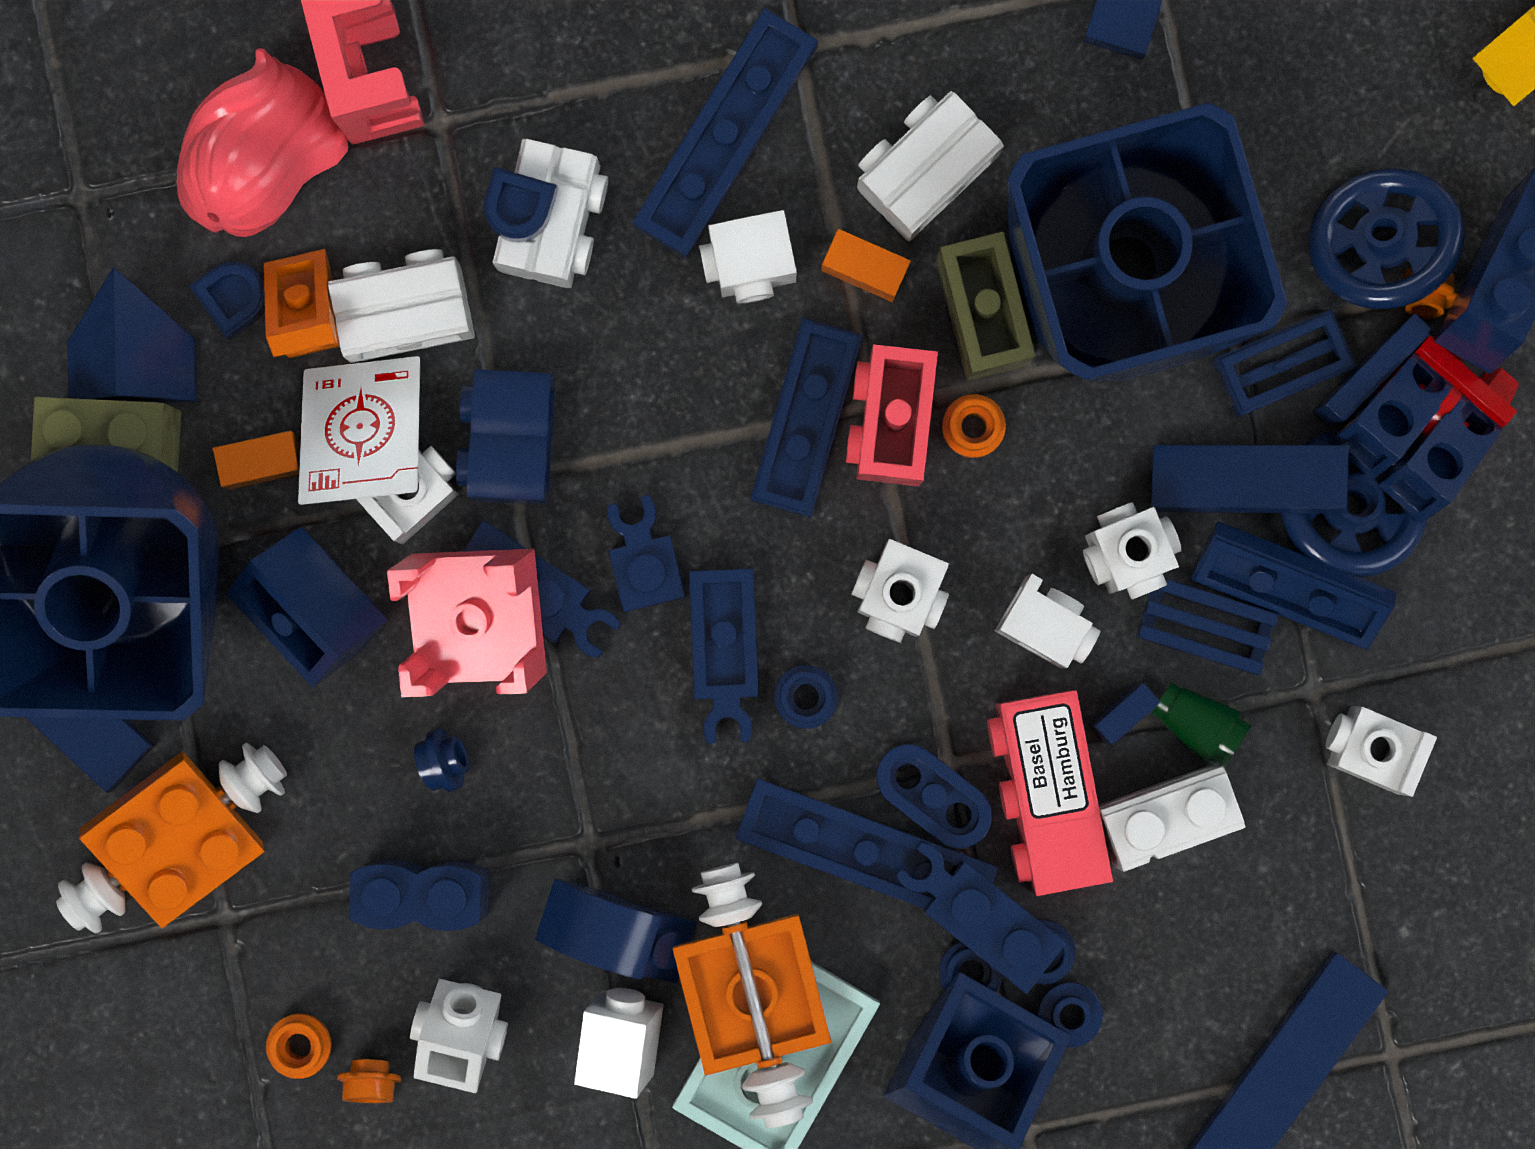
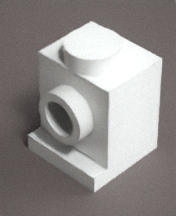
(406, 517)
(1048, 624)
(1404, 760)

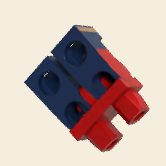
(1451, 409)

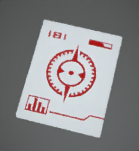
(359, 430)

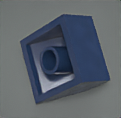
(978, 1066)

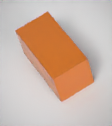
(865, 265)
(258, 460)

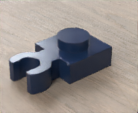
(645, 567)

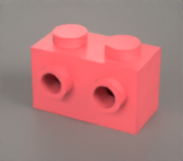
(895, 417)

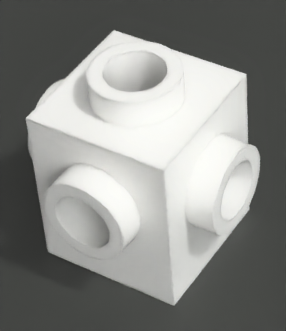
(1108, 556)
(922, 577)
(457, 1035)

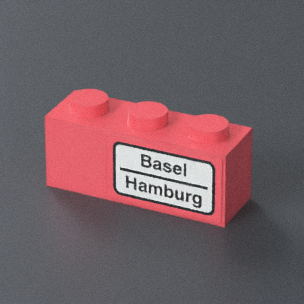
(1050, 793)

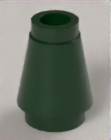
(1202, 724)

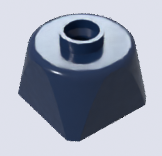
(1181, 193)
(104, 588)

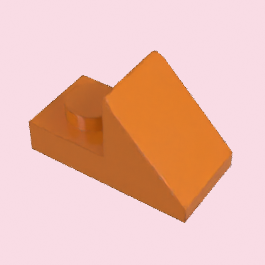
(299, 305)

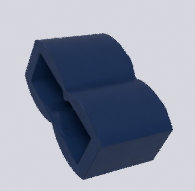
(508, 438)
(400, 892)

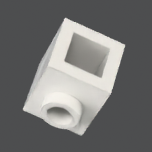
(749, 256)
(619, 1042)

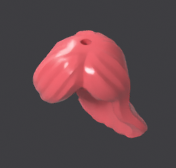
(255, 147)

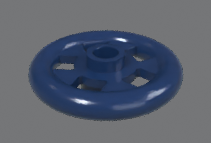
(1370, 191)
(1399, 531)

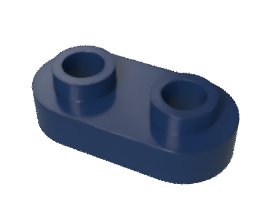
(933, 795)

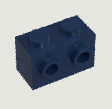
(306, 606)

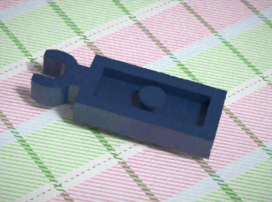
(558, 594)
(724, 644)
(986, 920)

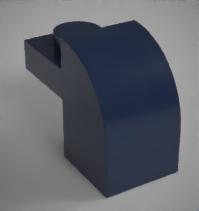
(612, 932)

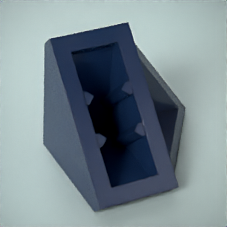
(130, 350)

